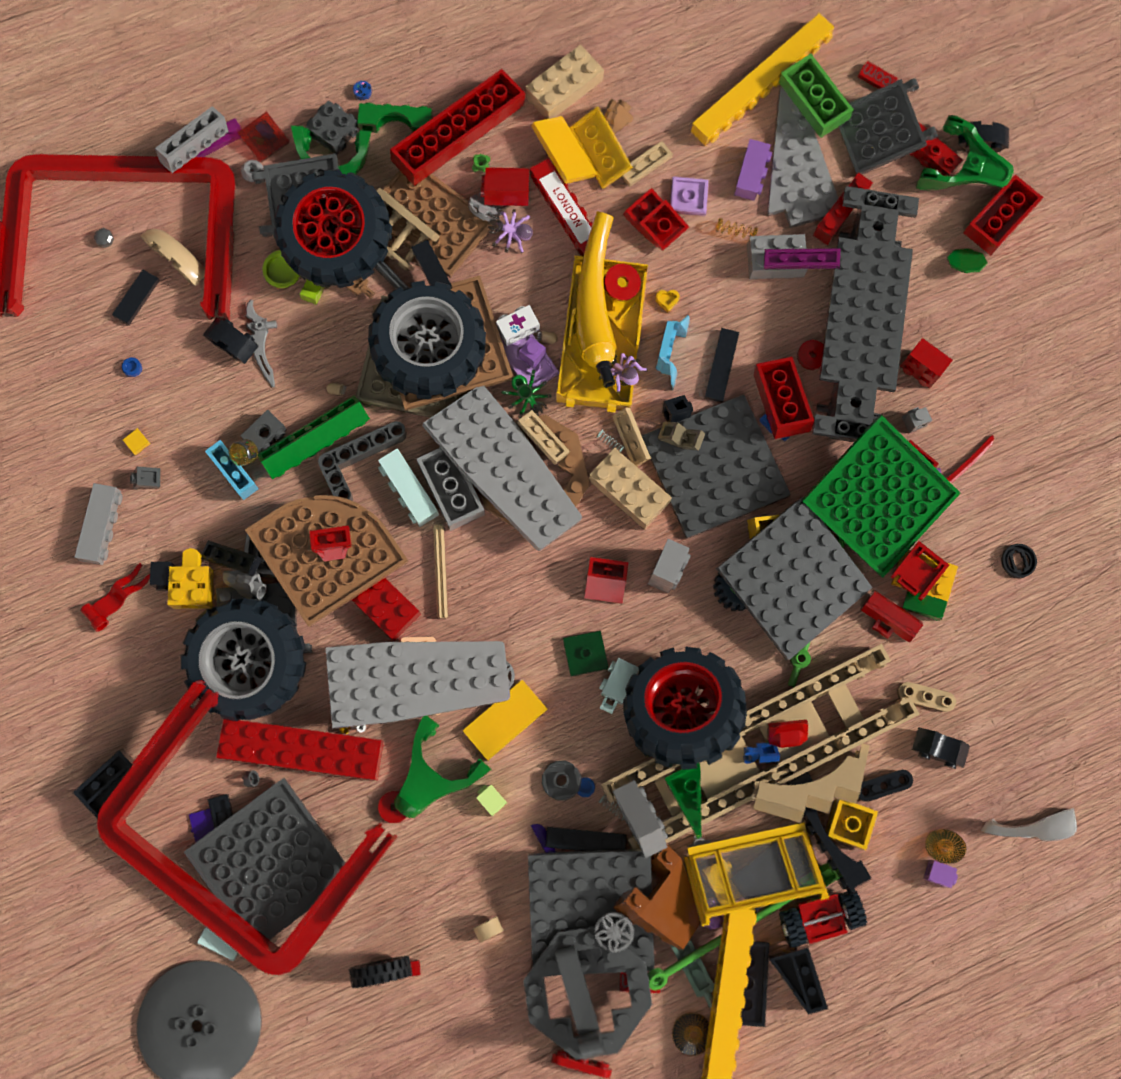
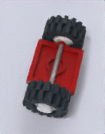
(822, 918)

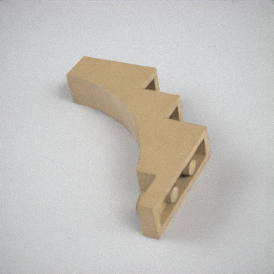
(791, 800)

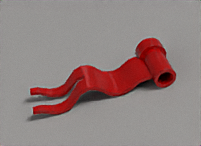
(113, 600)

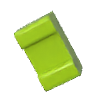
(311, 292)

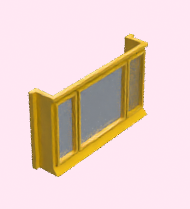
(753, 871)

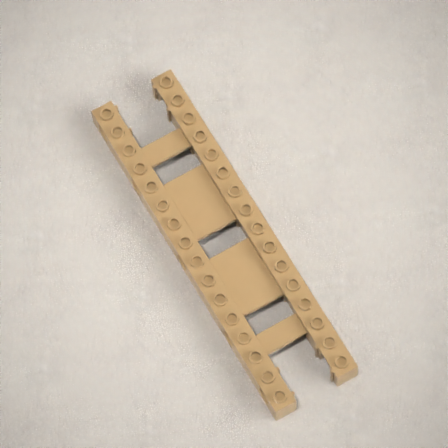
(732, 782)

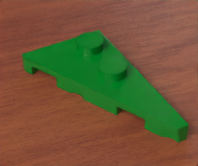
(686, 789)

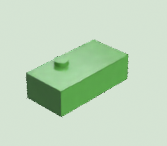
(815, 95)

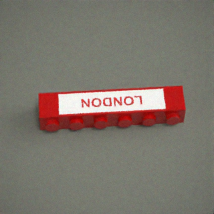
(562, 203)

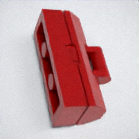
(895, 617)

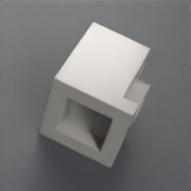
(916, 419)

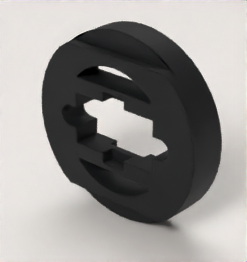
(1023, 549)

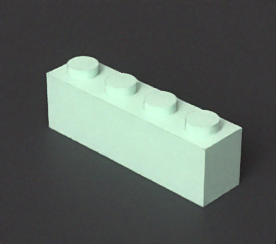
(408, 487)

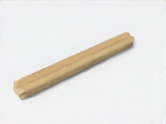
(440, 571)

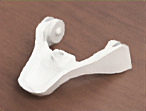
(1052, 828)

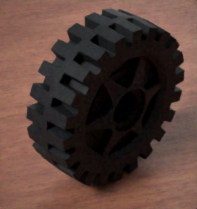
(380, 972)

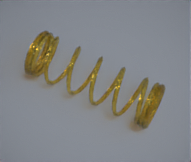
(720, 223)

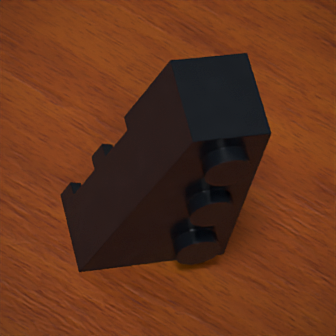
(104, 781)
(801, 976)

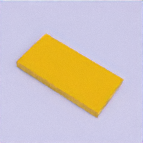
(601, 147)
(563, 149)
(505, 720)

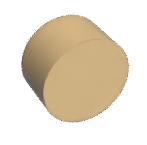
(488, 929)

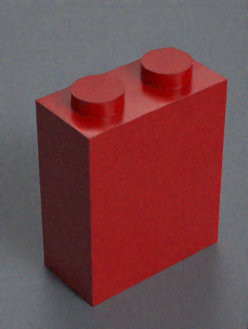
(505, 186)

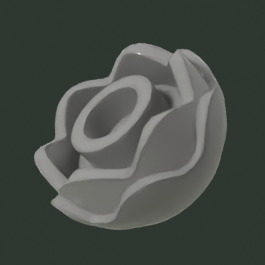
(248, 166)

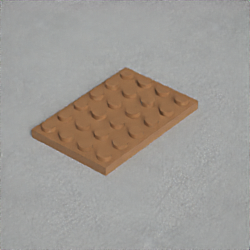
(444, 213)

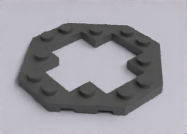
(560, 1028)

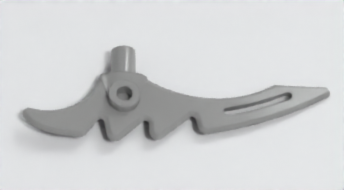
(260, 329)

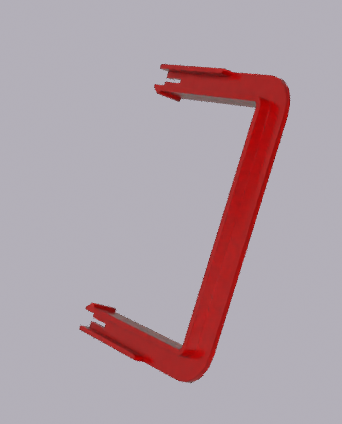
(126, 169)
(189, 892)

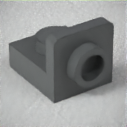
(145, 477)

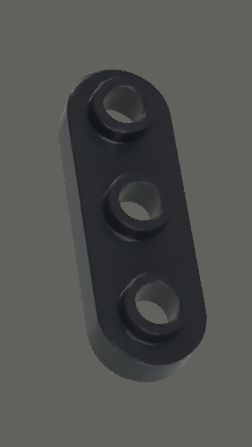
(892, 785)

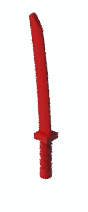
(967, 464)

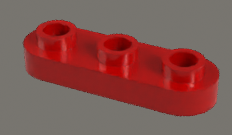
(563, 1059)

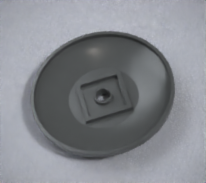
(207, 994)

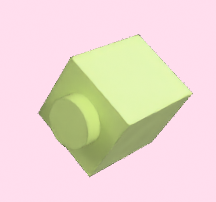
(491, 799)

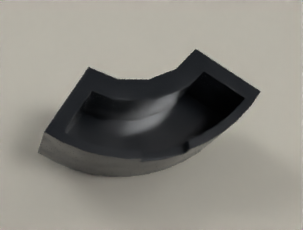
(994, 135)
(231, 340)
(940, 748)

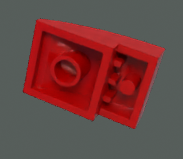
(655, 220)

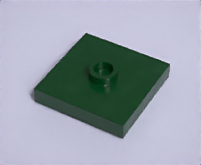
(585, 653)

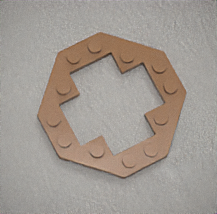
(572, 464)

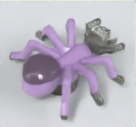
(512, 231)
(625, 373)

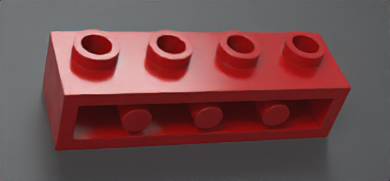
(938, 156)

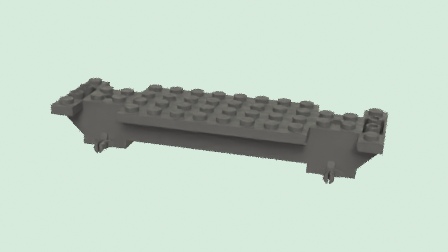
(865, 313)

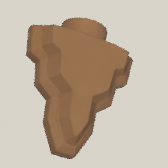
(618, 115)

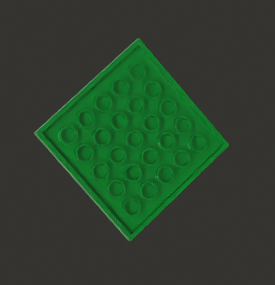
(881, 496)

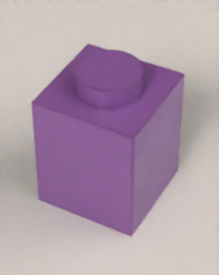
(532, 352)
(940, 874)

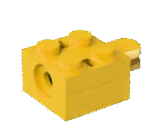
(190, 583)

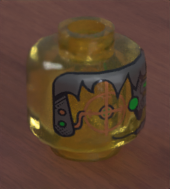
(243, 452)

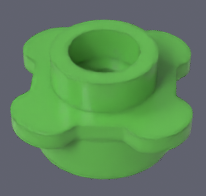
(478, 159)

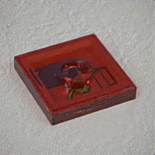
(263, 137)

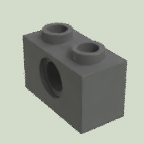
(265, 422)

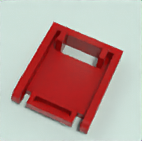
(918, 575)

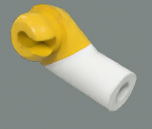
(345, 730)

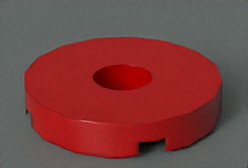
(632, 282)

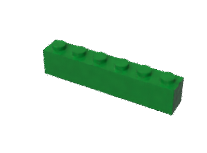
(313, 437)

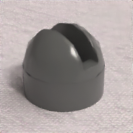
(254, 778)

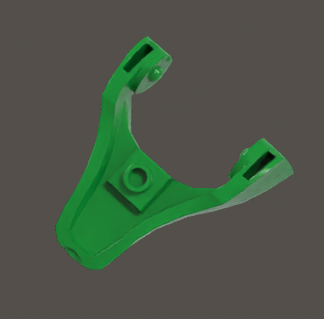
(302, 142)
(980, 166)
(424, 784)

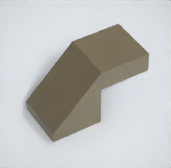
(680, 436)

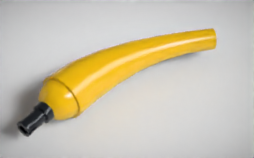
(592, 320)

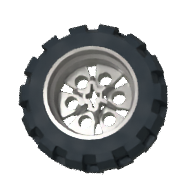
(434, 306)
(216, 630)

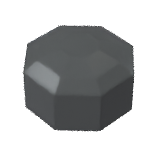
(103, 238)

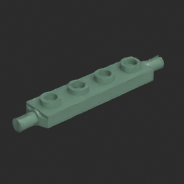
(696, 973)

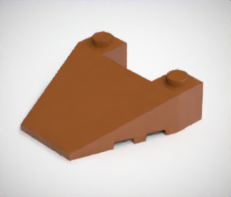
(670, 907)

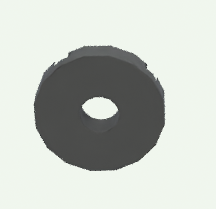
(572, 785)

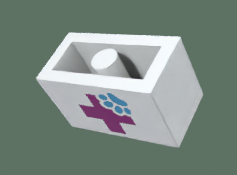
(517, 325)

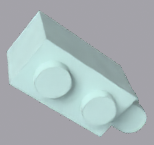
(615, 685)

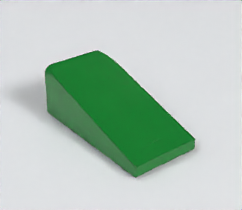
(928, 607)

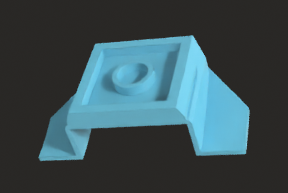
(672, 329)

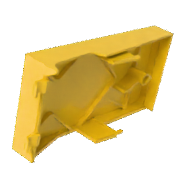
(577, 379)

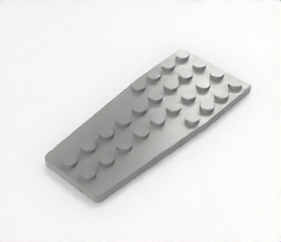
(503, 466)
(413, 679)

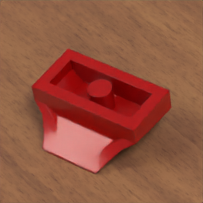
(331, 542)
(787, 733)

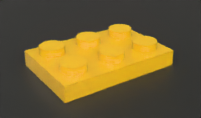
(943, 586)

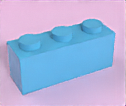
(233, 473)

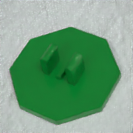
(967, 260)

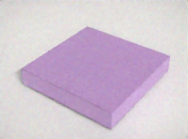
(689, 195)

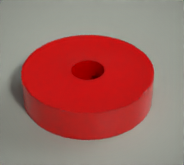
(804, 357)
(385, 810)

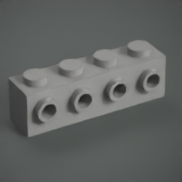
(192, 139)

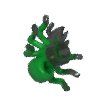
(526, 392)

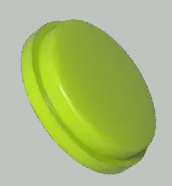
(278, 272)

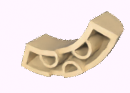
(172, 250)

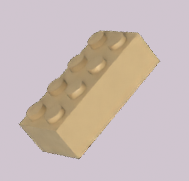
(564, 83)
(629, 488)

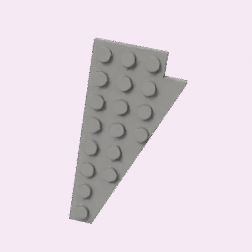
(799, 172)

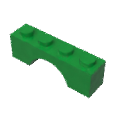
(374, 116)

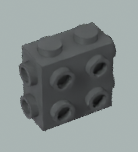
(332, 127)

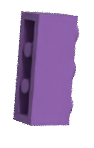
(753, 170)

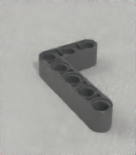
(356, 455)
(589, 1033)

